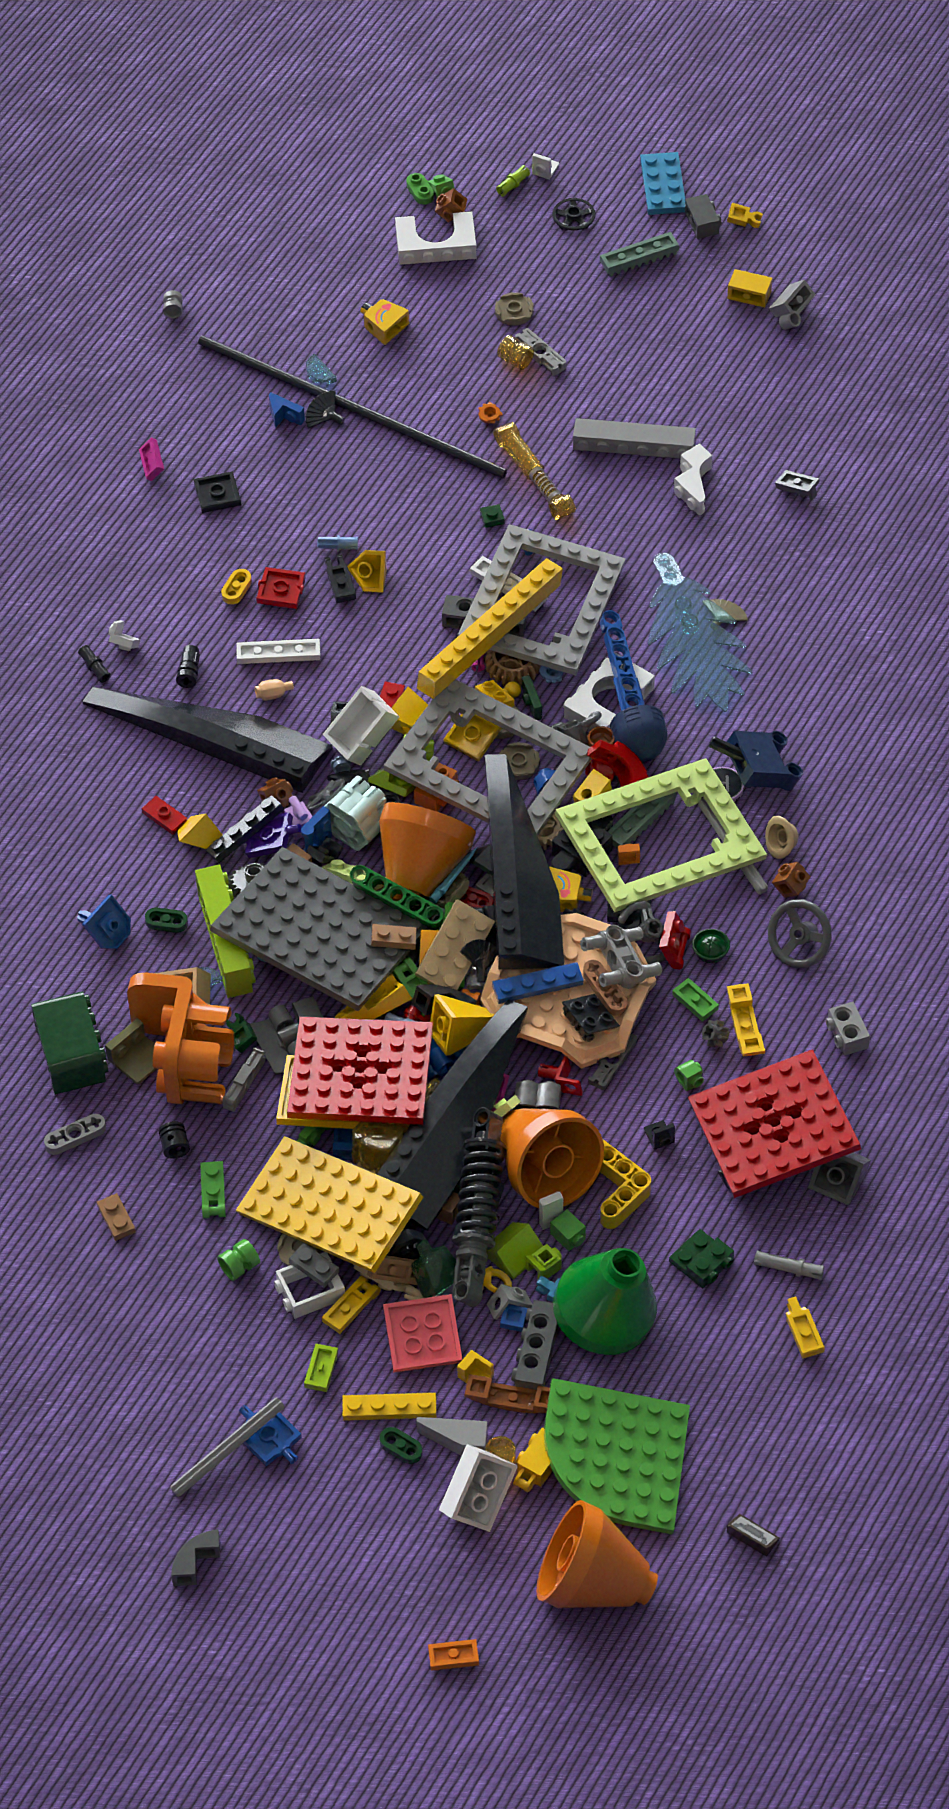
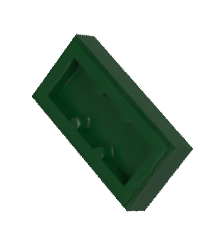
(531, 698)

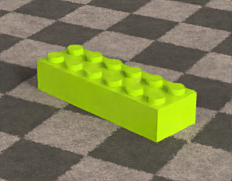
(232, 960)

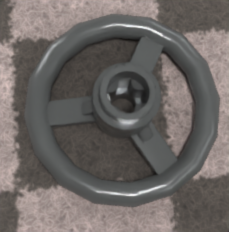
(800, 933)

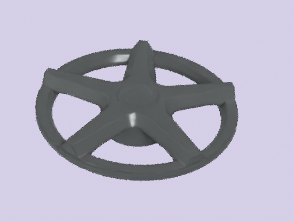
(325, 794)

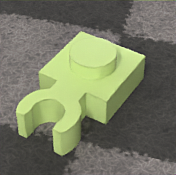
(504, 1106)

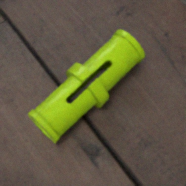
(513, 180)

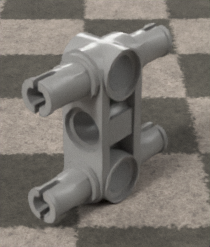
(621, 956)

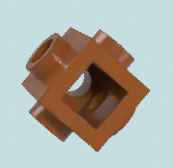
(450, 203)
(279, 789)
(791, 879)

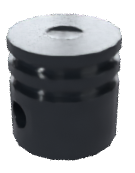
(174, 1136)

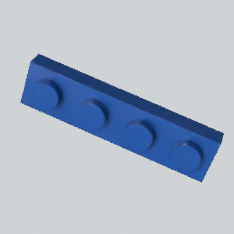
(537, 982)

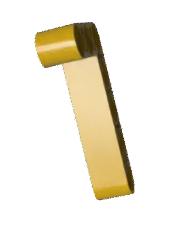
(627, 1187)

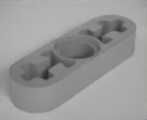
(73, 1142)

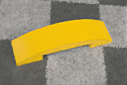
(744, 1020)

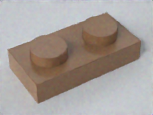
(393, 936)
(116, 1217)

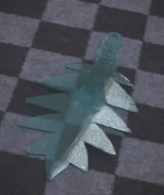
(694, 635)

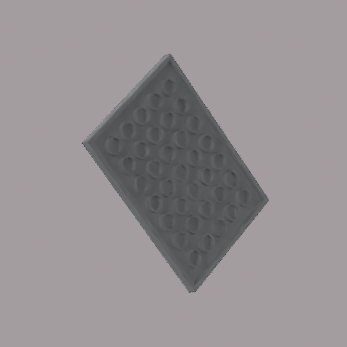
(314, 928)

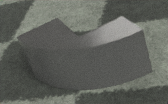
(199, 1547)

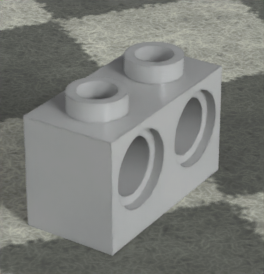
(851, 1027)

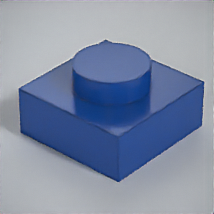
(513, 1318)

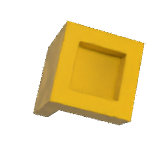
(474, 1365)

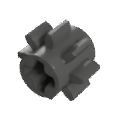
(715, 1033)

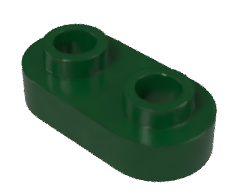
(166, 920)
(402, 1445)

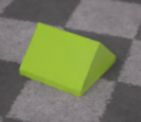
(512, 1247)

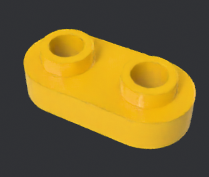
(235, 589)

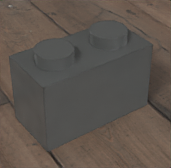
(702, 216)

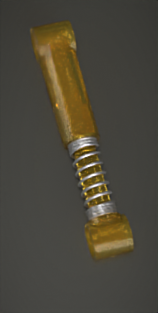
(509, 438)

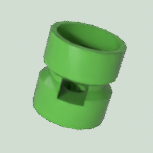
(237, 1260)

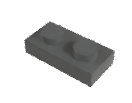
(314, 1265)

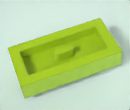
(321, 1367)

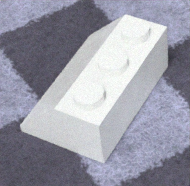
(478, 1488)

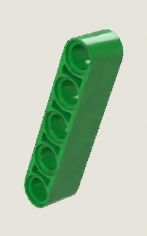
(390, 890)

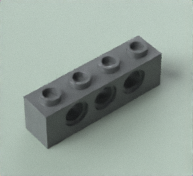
(456, 609)
(539, 1315)

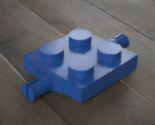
(272, 1439)

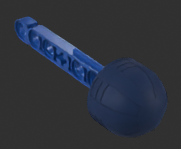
(639, 726)

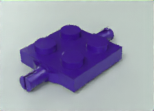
(272, 836)

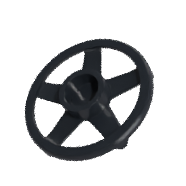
(573, 213)

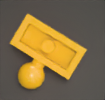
(505, 695)

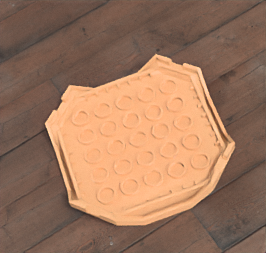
(545, 1017)

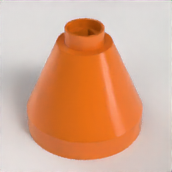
(421, 846)
(551, 1153)
(593, 1564)

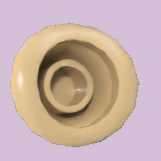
(780, 837)

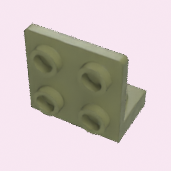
(132, 1052)

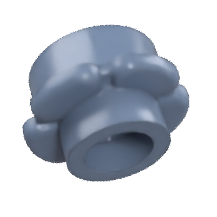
(340, 764)

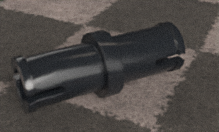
(94, 663)

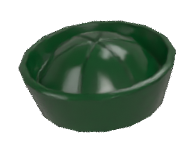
(711, 945)

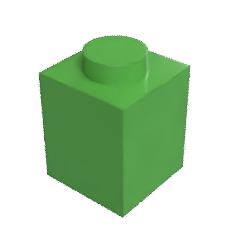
(568, 1230)

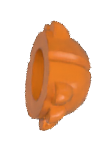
(489, 413)

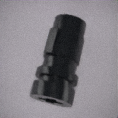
(187, 671)

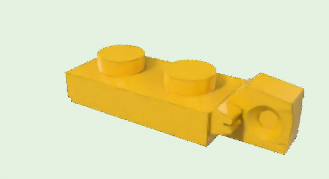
(803, 1329)

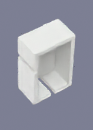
(360, 725)

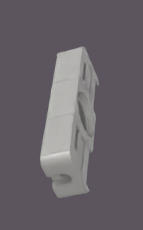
(549, 359)
(244, 1080)

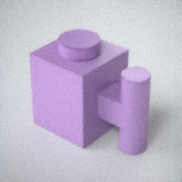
(299, 812)

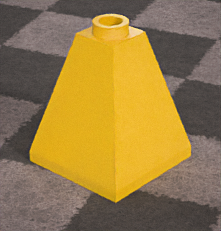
(456, 1023)

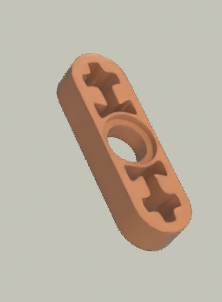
(605, 997)

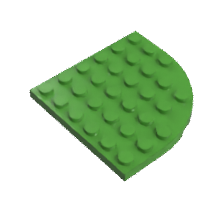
(617, 1452)

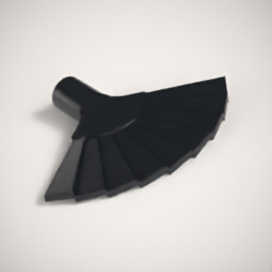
(322, 410)
(481, 955)

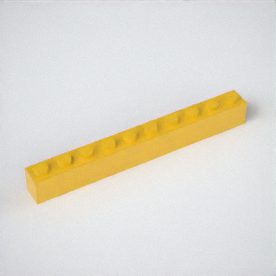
(489, 628)

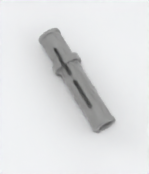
(785, 1264)

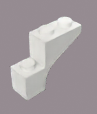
(688, 485)

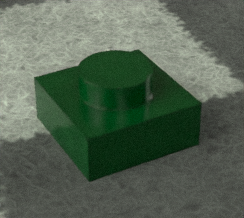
(492, 516)

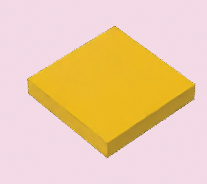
(473, 738)

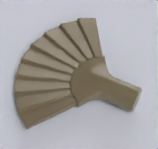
(732, 609)

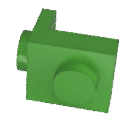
(441, 184)

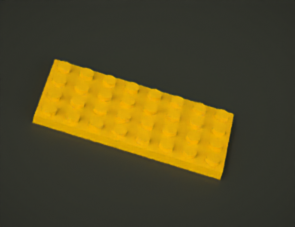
(329, 1204)

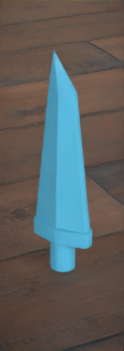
(440, 890)

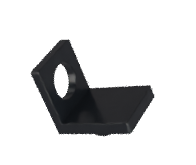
(662, 1135)

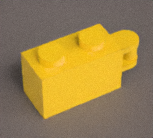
(533, 1463)

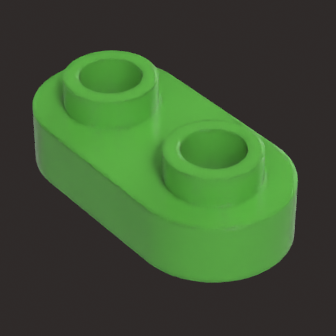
(420, 188)

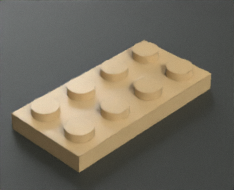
(443, 961)

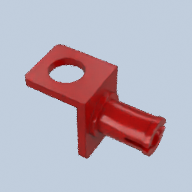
(561, 1075)

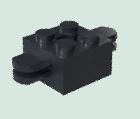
(565, 853)

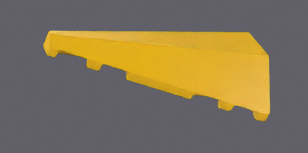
(387, 997)

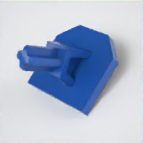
(107, 923)

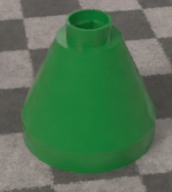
(606, 1302)

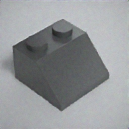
(840, 1177)

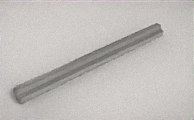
(750, 871)
(227, 1447)

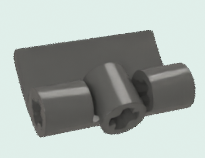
(277, 1037)

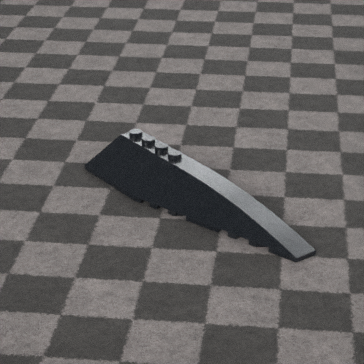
(223, 734)
(522, 881)
(433, 1152)

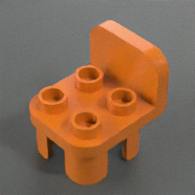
(190, 1047)

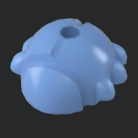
(547, 673)

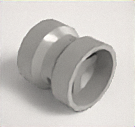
(172, 304)

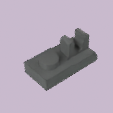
(798, 483)

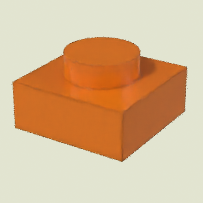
(628, 854)

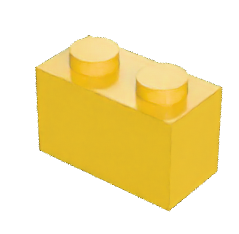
(749, 288)

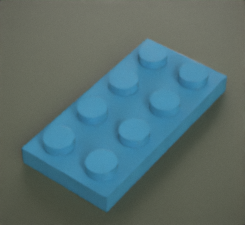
(663, 183)

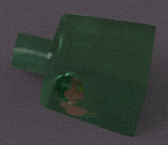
(433, 1269)

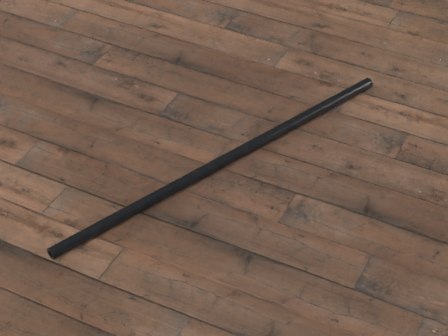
(354, 407)

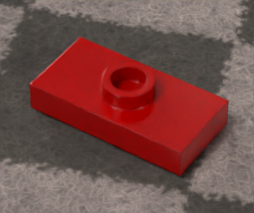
(164, 815)

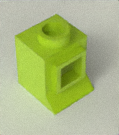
(548, 1268)

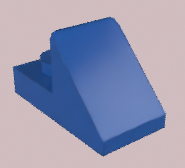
(283, 408)

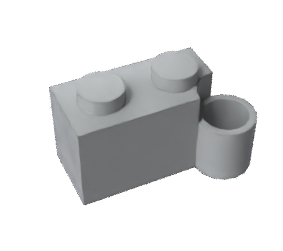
(791, 303)

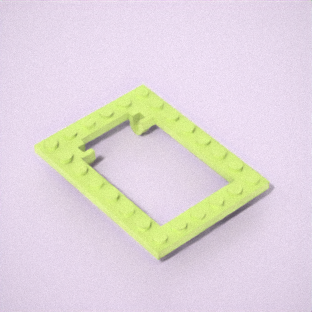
(737, 850)

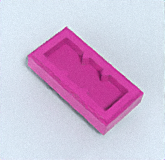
(151, 459)

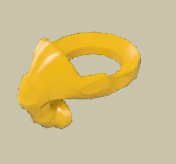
(489, 1272)

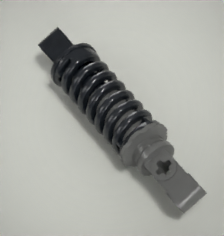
(476, 1205)

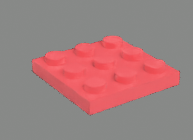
(422, 1333)

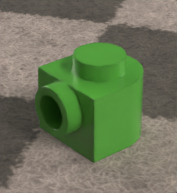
(689, 1075)

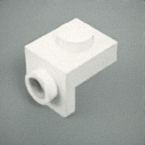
(124, 641)

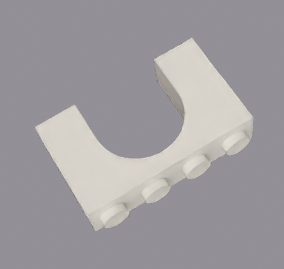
(416, 250)
(583, 701)

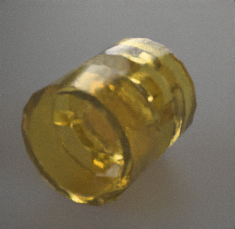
(515, 352)
(503, 1448)

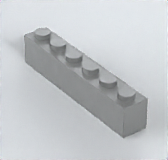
(632, 438)

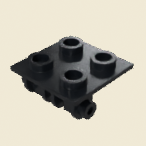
(588, 1016)

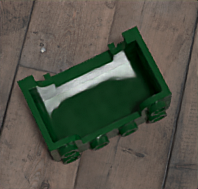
(70, 1042)

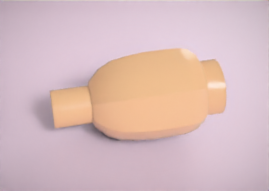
(272, 689)

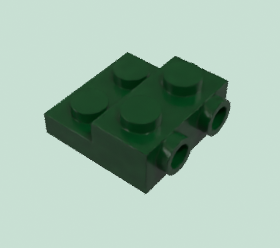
(702, 1258)

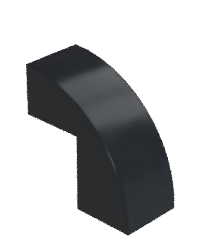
(424, 996)

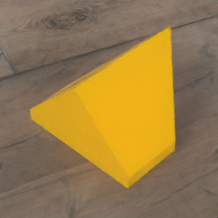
(370, 570)
(199, 831)

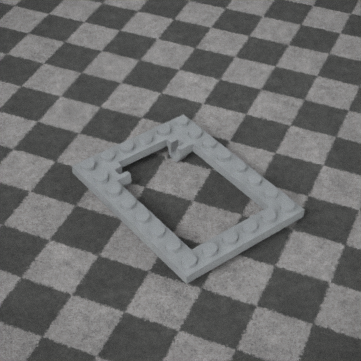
(565, 651)
(411, 765)

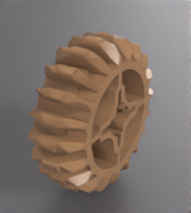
(509, 668)

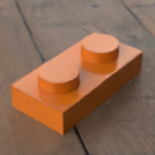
(453, 1654)

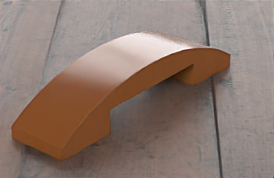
(505, 1396)

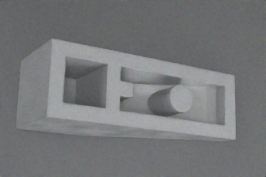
(454, 1433)

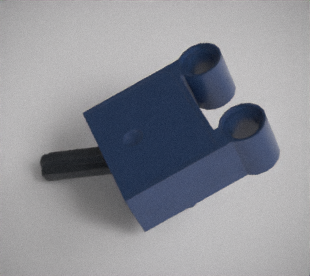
(758, 759)

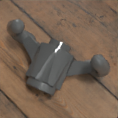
(576, 729)
(651, 926)

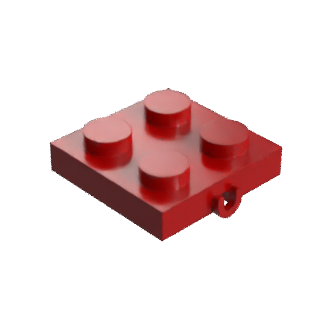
(280, 587)

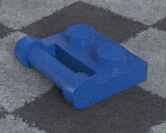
(317, 828)

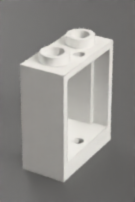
(290, 1274)

